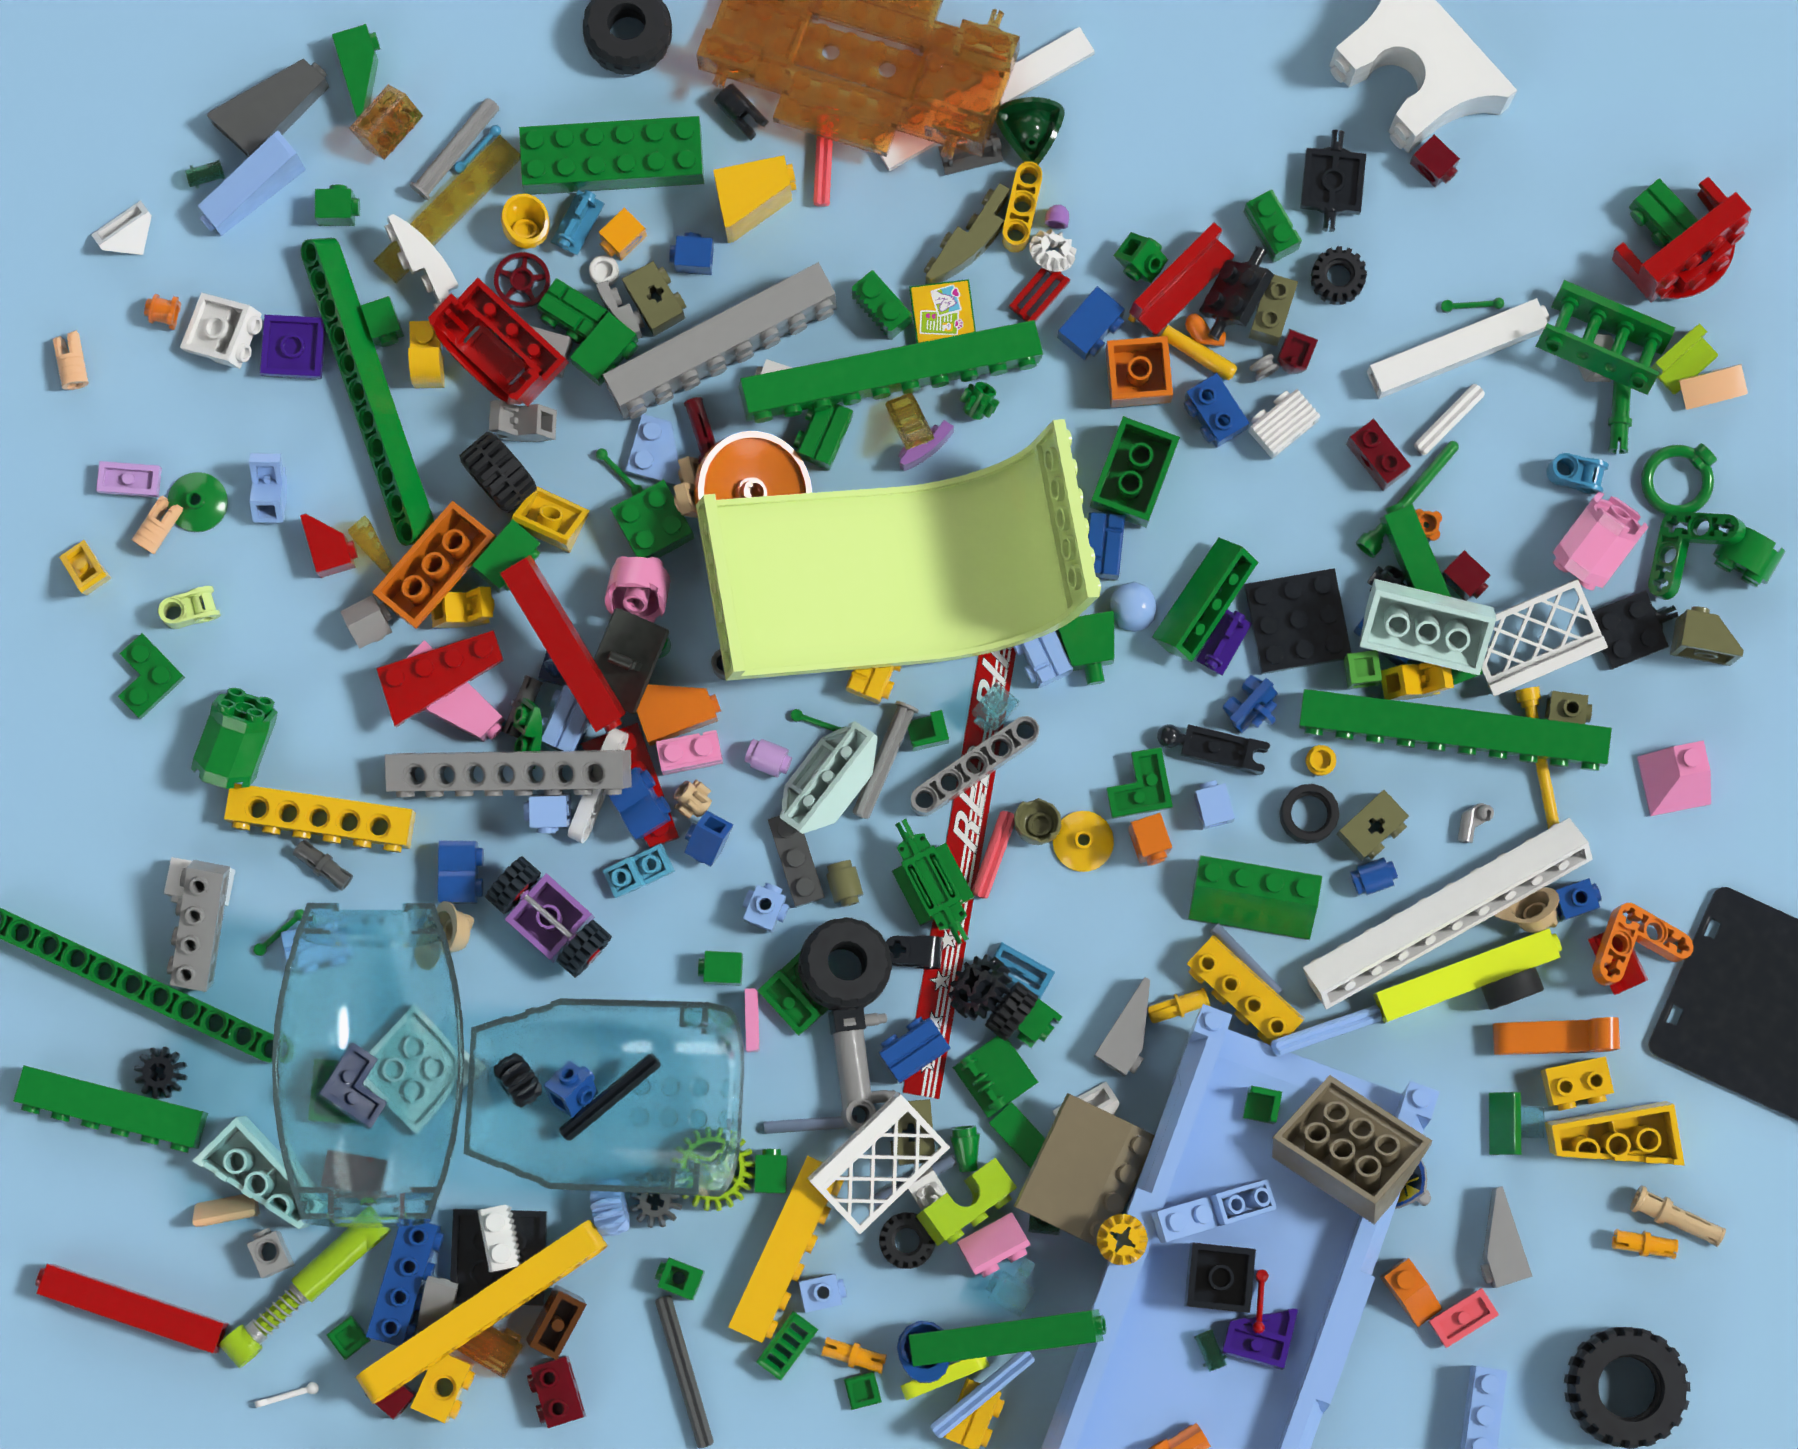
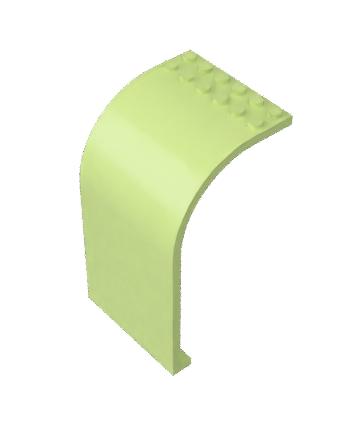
(900, 568)

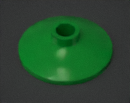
(209, 510)

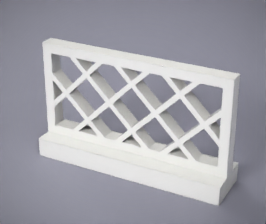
(1553, 658)
(859, 1143)

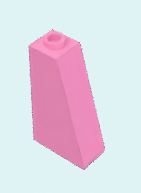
(465, 709)

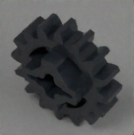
(980, 987)

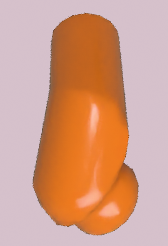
(1199, 329)

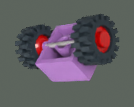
(548, 917)

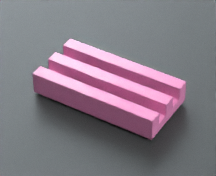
(752, 1020)

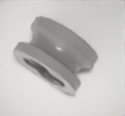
(1264, 367)

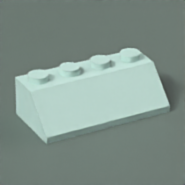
(1427, 627)

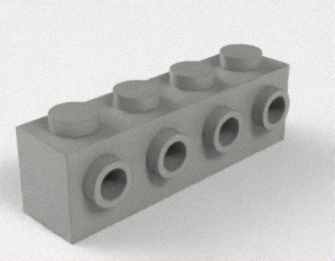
(199, 925)

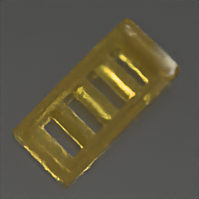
(908, 418)
(367, 539)

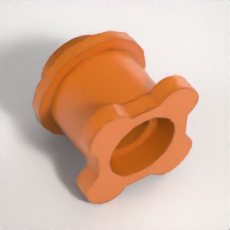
(163, 310)

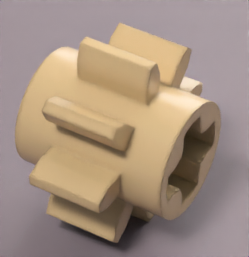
(692, 798)

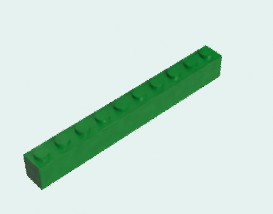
(890, 371)
(1455, 728)

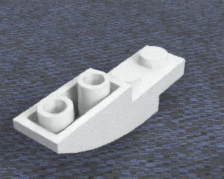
(421, 255)

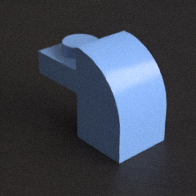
(268, 488)

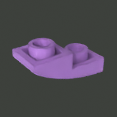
(920, 453)

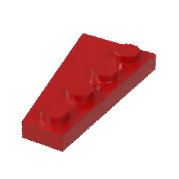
(429, 676)
(641, 759)

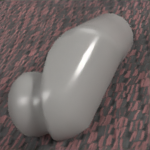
(1472, 818)

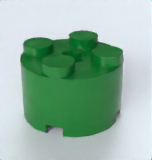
(1751, 557)

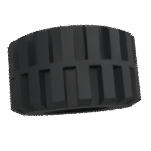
(498, 472)

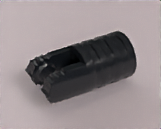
(736, 107)

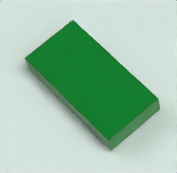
(1505, 1123)
(1018, 1133)

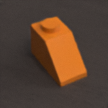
(1411, 1291)

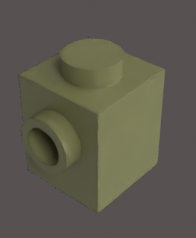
(1568, 707)

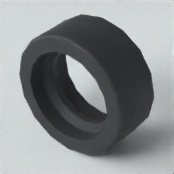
(1315, 791)
(1512, 988)

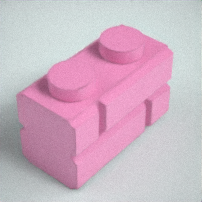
(689, 752)

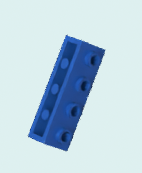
(404, 1282)

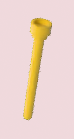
(1529, 700)

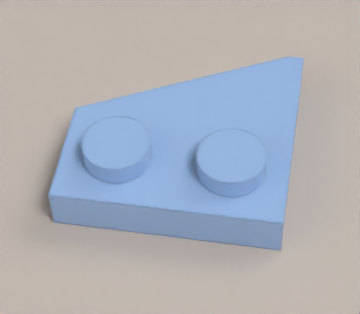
(654, 452)

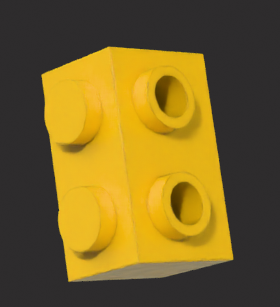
(1577, 1082)

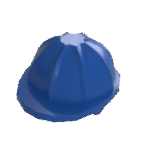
(924, 1373)

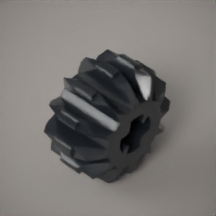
(171, 1072)
(517, 1080)

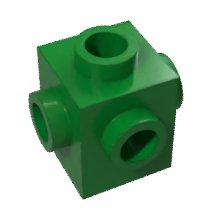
(1141, 258)

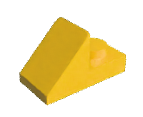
(84, 568)

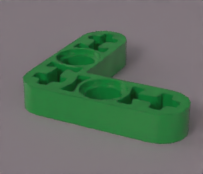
(1680, 541)

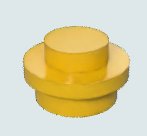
(1320, 760)

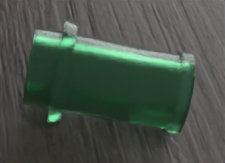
(204, 173)
(1210, 1350)

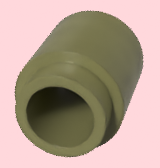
(844, 883)

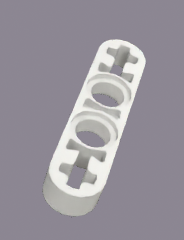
(591, 804)

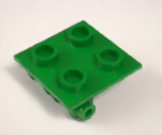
(995, 1075)

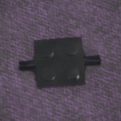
(1333, 181)
(1236, 293)
(1632, 629)

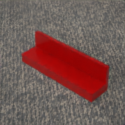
(1181, 281)

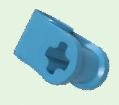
(1584, 473)

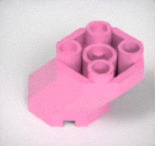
(1599, 541)

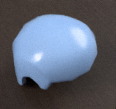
(1133, 606)

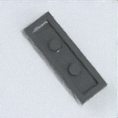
(796, 863)

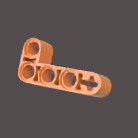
(1556, 1036)

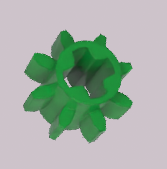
(979, 400)

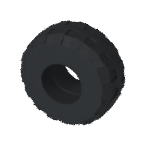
(628, 55)
(865, 944)

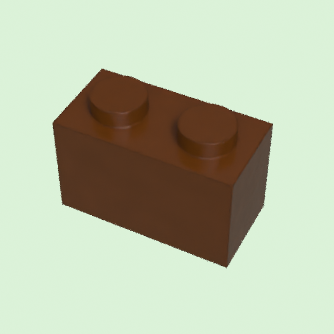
(556, 1322)

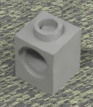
(282, 1259)

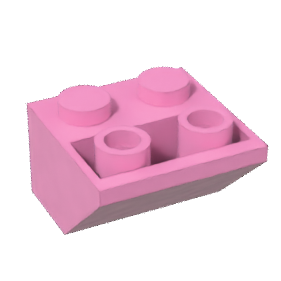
(993, 1244)

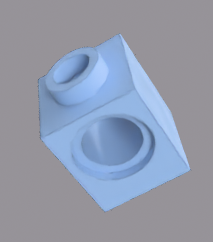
(1213, 804)

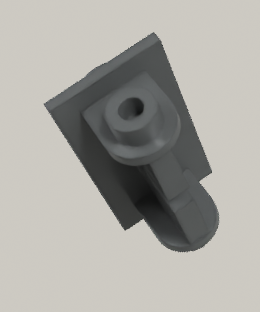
(965, 161)

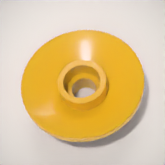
(1081, 857)

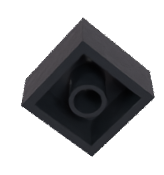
(1220, 1277)

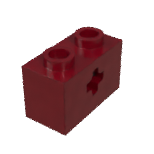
(1378, 454)

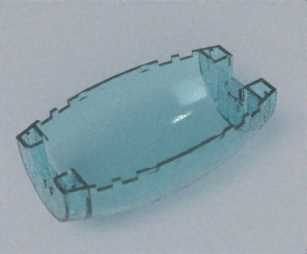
(396, 995)

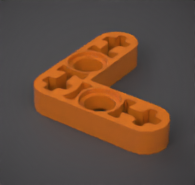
(1633, 933)

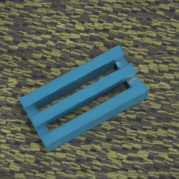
(1043, 983)

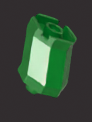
(234, 739)

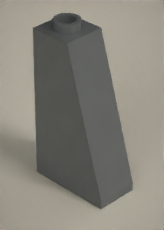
(269, 106)

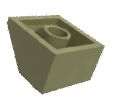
(1704, 638)

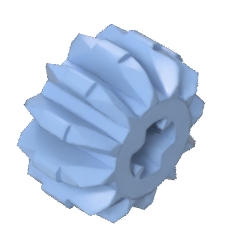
(610, 1212)

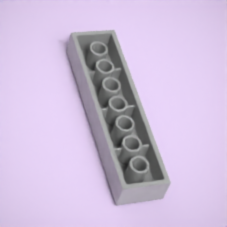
(721, 341)

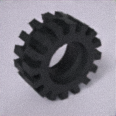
(1351, 263)
(1011, 1013)
(891, 1252)

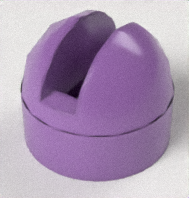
(1057, 217)

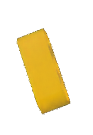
(1022, 193)

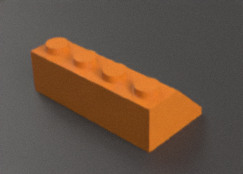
(434, 565)

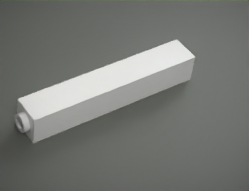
(1458, 348)

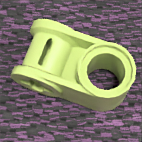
(191, 608)

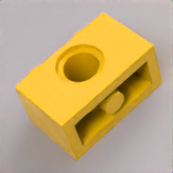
(428, 1398)

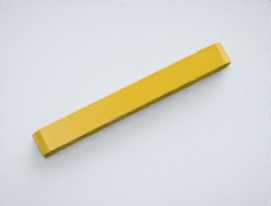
(481, 1311)

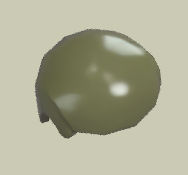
(1037, 821)

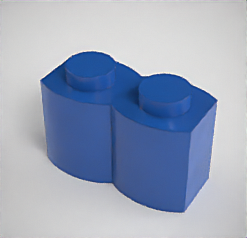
(640, 805)
(459, 872)

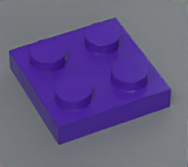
(292, 346)

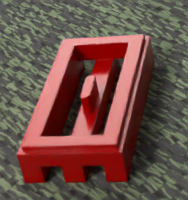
(1022, 313)

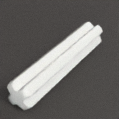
(1449, 419)

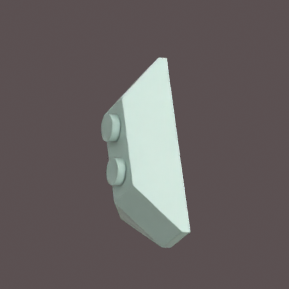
(829, 778)

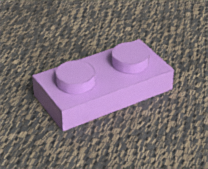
(129, 479)

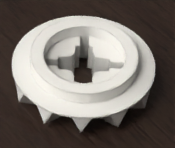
(1052, 260)

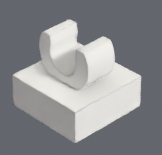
(927, 1189)

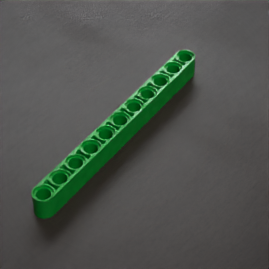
(367, 388)
(148, 986)

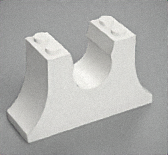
(1445, 62)

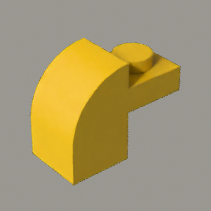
(425, 356)
(464, 609)
(1415, 681)

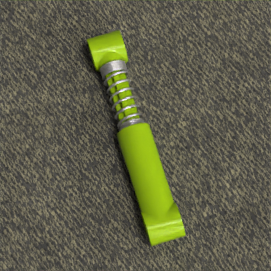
(307, 1285)

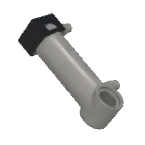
(852, 1063)

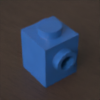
(692, 254)
(707, 838)
(1577, 899)

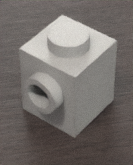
(367, 621)

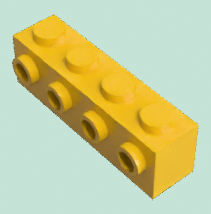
(1244, 990)

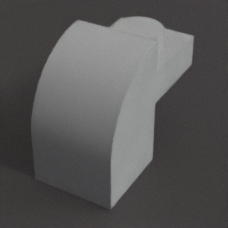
(522, 422)

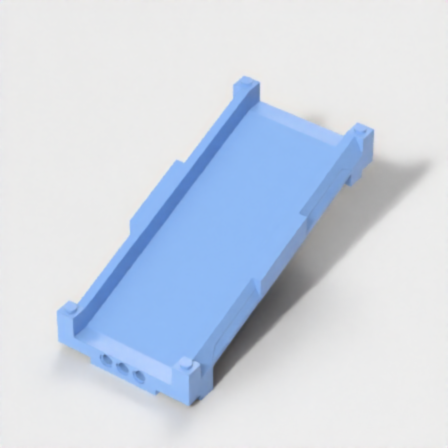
(1318, 1255)

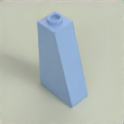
(251, 184)

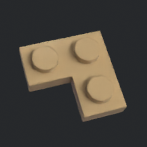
(684, 497)

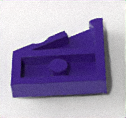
(1266, 1348)

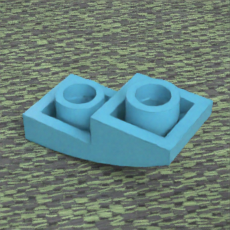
(638, 871)

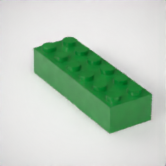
(611, 155)

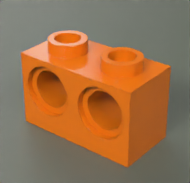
(1150, 839)

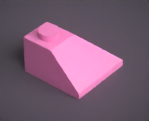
(1676, 778)

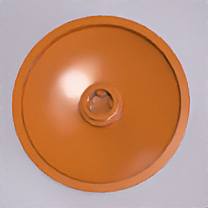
(751, 467)

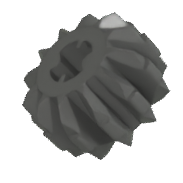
(647, 1208)

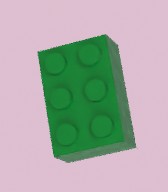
(1134, 471)

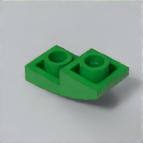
(529, 722)

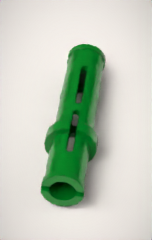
(1620, 418)

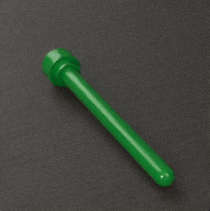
(1371, 542)

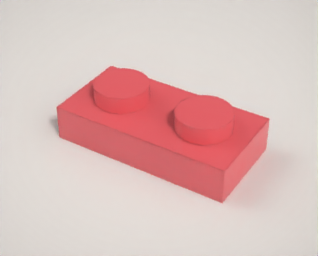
(1463, 1318)

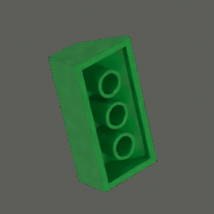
(1255, 897)

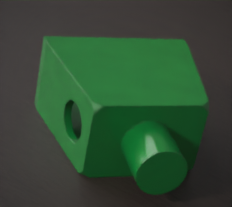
(1089, 644)

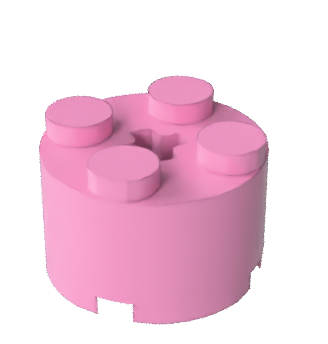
(638, 587)

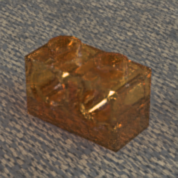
(386, 121)

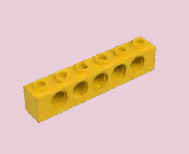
(399, 820)

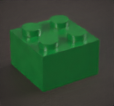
(652, 522)
(506, 550)

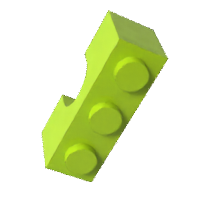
(988, 1187)

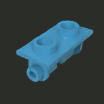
(578, 222)

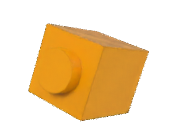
(622, 234)

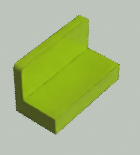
(1685, 359)

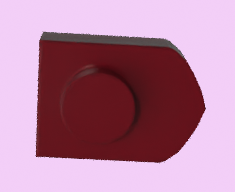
(1296, 352)

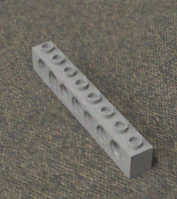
(401, 770)

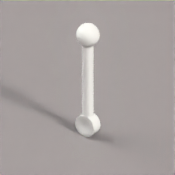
(312, 1388)

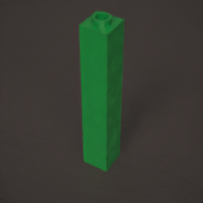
(1416, 558)
(1007, 1337)

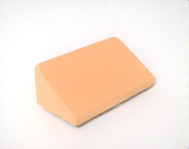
(224, 1210)

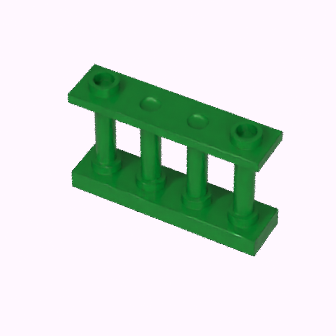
(1615, 319)

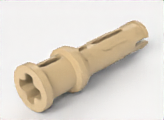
(1664, 1211)

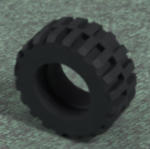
(1668, 1397)

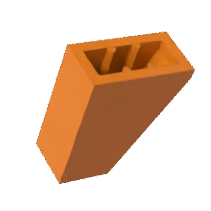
(675, 711)

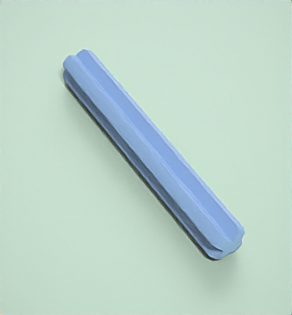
(1326, 1030)
(982, 1393)

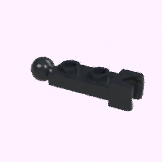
(1215, 747)

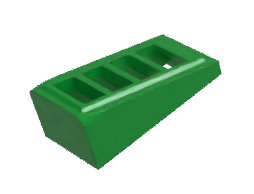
(769, 1365)

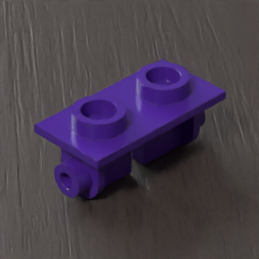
(1224, 641)

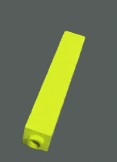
(1467, 975)

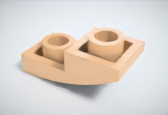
(1713, 386)

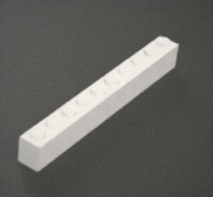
(1447, 913)

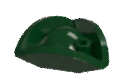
(1030, 126)

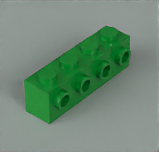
(1205, 599)

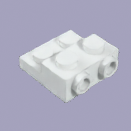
(222, 330)

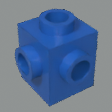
(571, 1088)

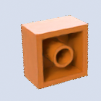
(1139, 371)

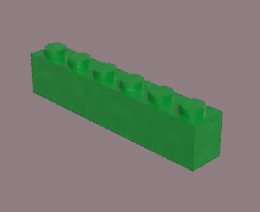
(110, 1107)

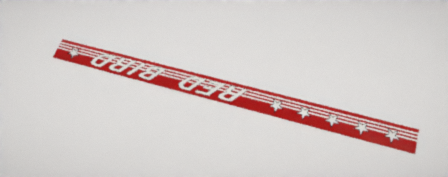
(966, 843)

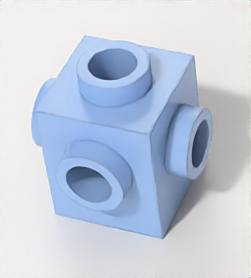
(765, 918)

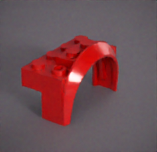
(1713, 232)
(486, 355)

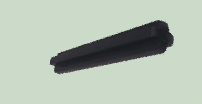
(609, 1097)

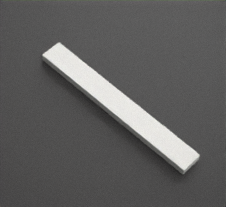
(1026, 76)

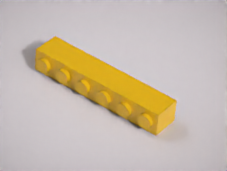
(782, 1256)

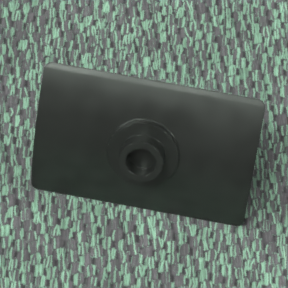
(629, 655)

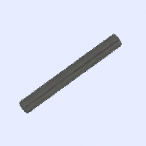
(684, 1371)

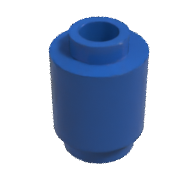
(1374, 876)

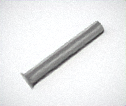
(455, 148)
(884, 759)

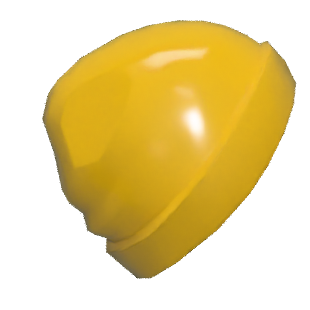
(525, 221)

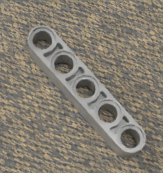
(983, 753)

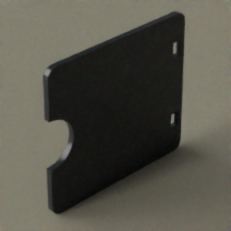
(1738, 1003)

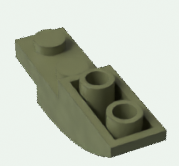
(965, 247)

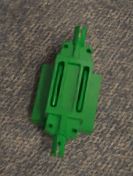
(932, 882)

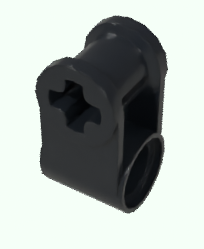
(921, 951)

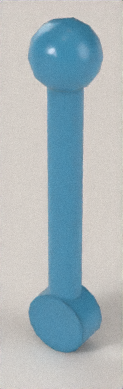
(460, 166)

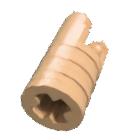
(71, 363)
(152, 530)

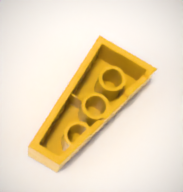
(1627, 1134)

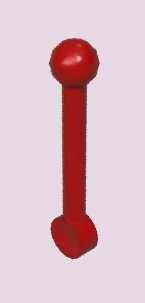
(1261, 1278)

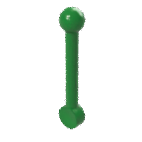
(1447, 305)
(602, 454)
(797, 716)
(261, 949)

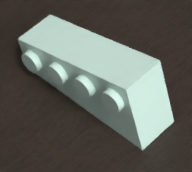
(253, 1166)

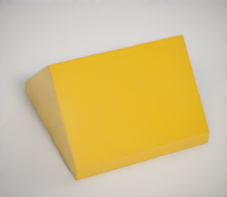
(551, 518)

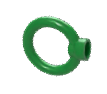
(1699, 457)

